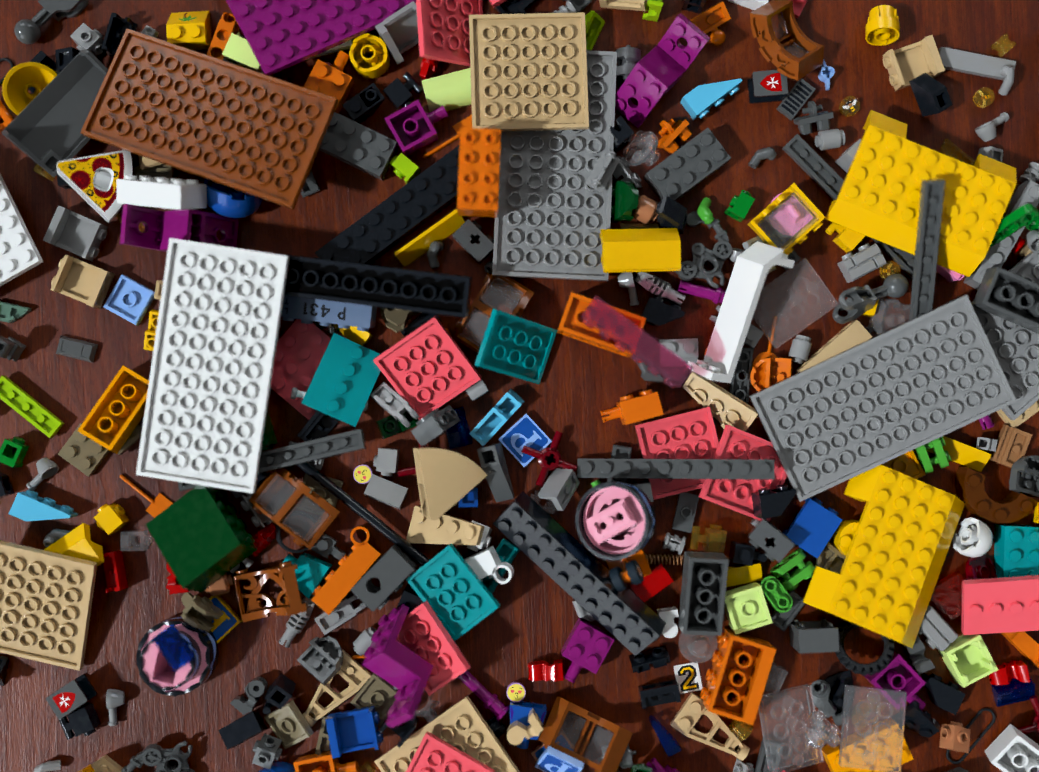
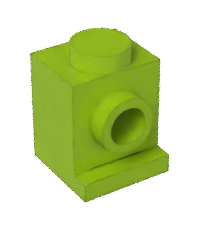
(404, 168)

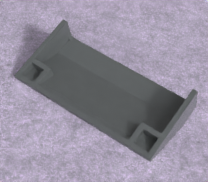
(53, 120)

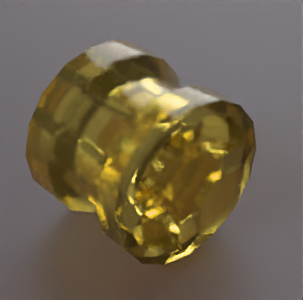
(1003, 45)
(742, 729)

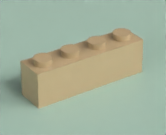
(848, 337)

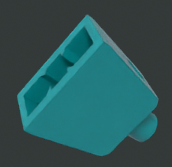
(309, 572)

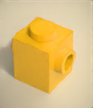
(111, 518)

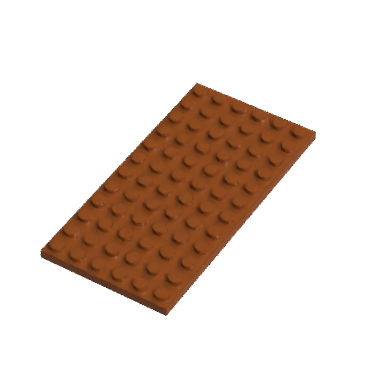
(210, 118)

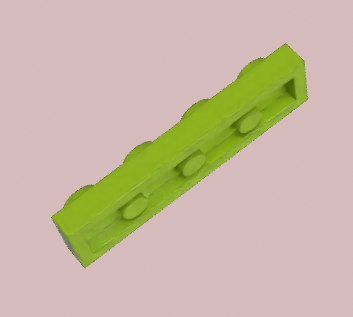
(29, 408)

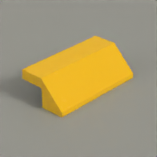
(640, 250)
(78, 545)

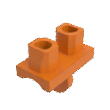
(670, 132)

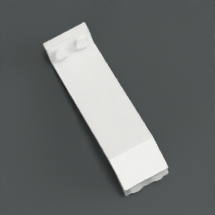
(738, 310)

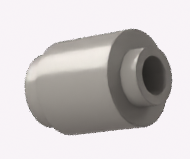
(830, 139)
(800, 349)
(363, 641)

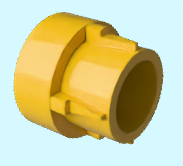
(882, 26)

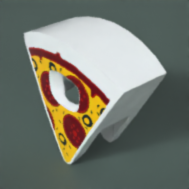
(96, 178)

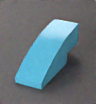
(497, 417)

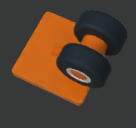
(629, 570)

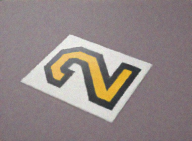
(688, 677)

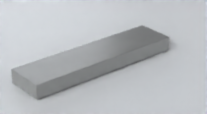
(974, 63)

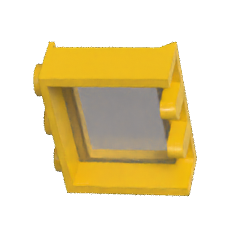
(787, 220)

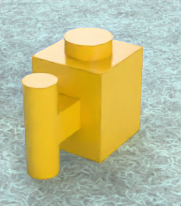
(846, 239)

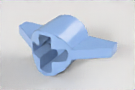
(826, 74)

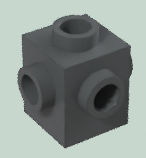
(267, 751)

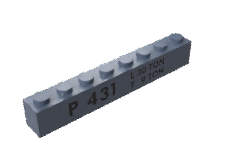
(329, 312)

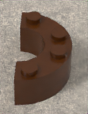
(971, 491)

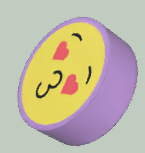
(362, 473)
(516, 691)

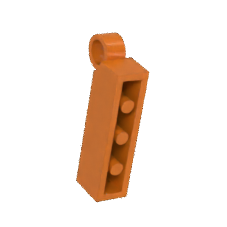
(347, 575)

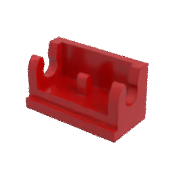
(114, 571)
(652, 583)

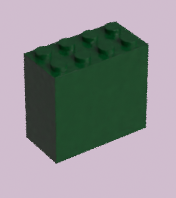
(201, 537)

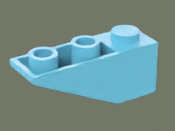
(708, 95)
(31, 507)

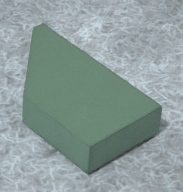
(11, 312)

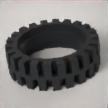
(858, 668)

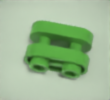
(941, 457)
(791, 580)
(776, 594)

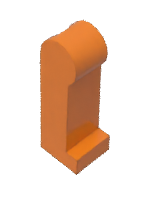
(225, 27)
(1025, 645)

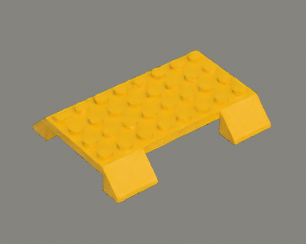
(885, 189)
(891, 555)

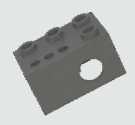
(391, 572)

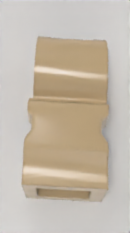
(517, 730)

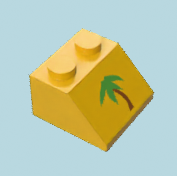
(190, 30)

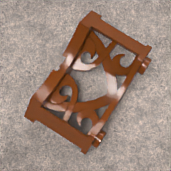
(286, 580)

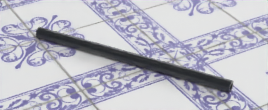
(364, 513)

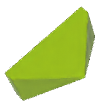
(593, 25)

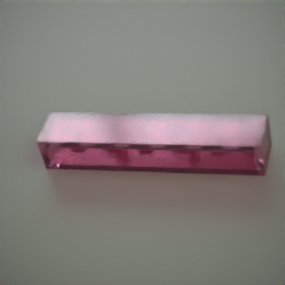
(636, 342)

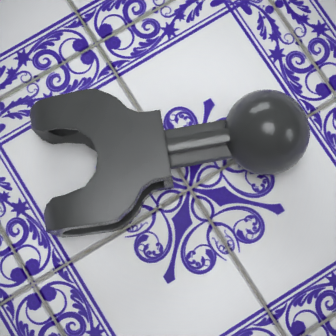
(29, 31)
(863, 298)

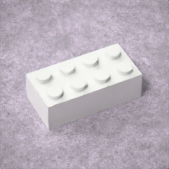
(161, 192)
(1014, 752)

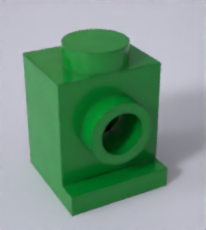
(740, 205)
(8, 454)

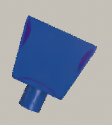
(520, 710)

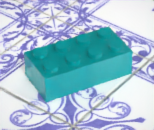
(1016, 550)

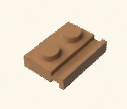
(1010, 446)

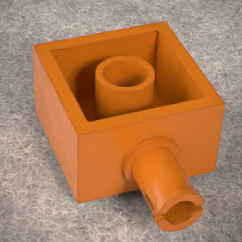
(331, 79)
(635, 409)
(323, 763)

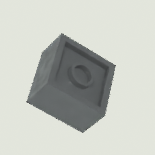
(814, 636)

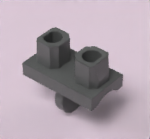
(822, 119)

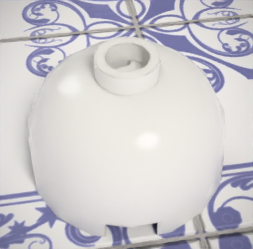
(973, 538)

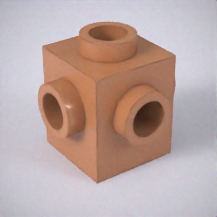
(955, 737)

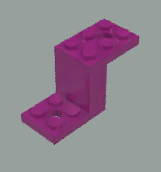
(659, 70)
(175, 224)
(397, 666)

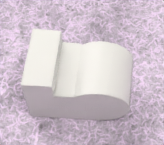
(668, 615)

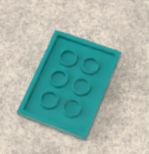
(515, 346)
(343, 380)
(453, 591)

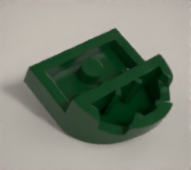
(623, 201)

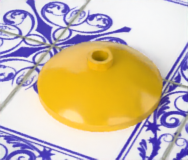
(18, 81)

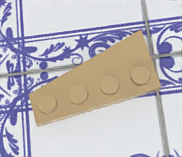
(723, 405)
(443, 530)

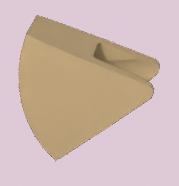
(443, 479)

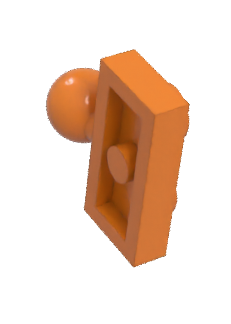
(710, 20)

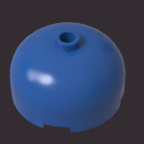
(230, 201)

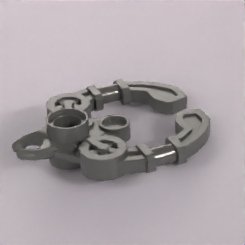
(702, 255)
(155, 755)

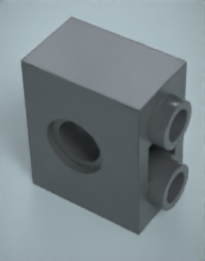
(435, 424)

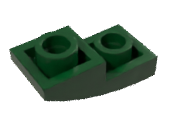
(390, 426)

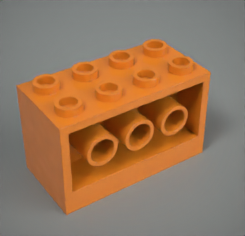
(478, 172)
(572, 325)
(737, 676)

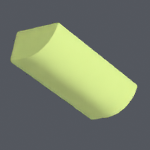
(449, 90)

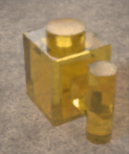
(712, 540)

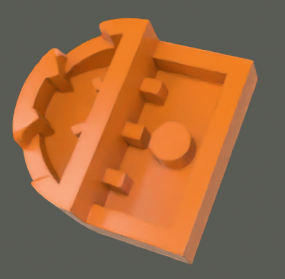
(770, 371)

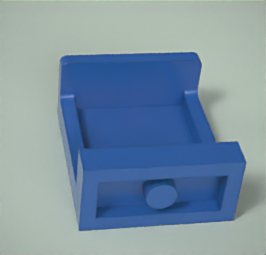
(813, 527)
(353, 730)

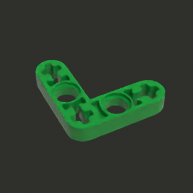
(1023, 216)

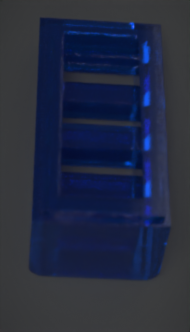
(668, 742)

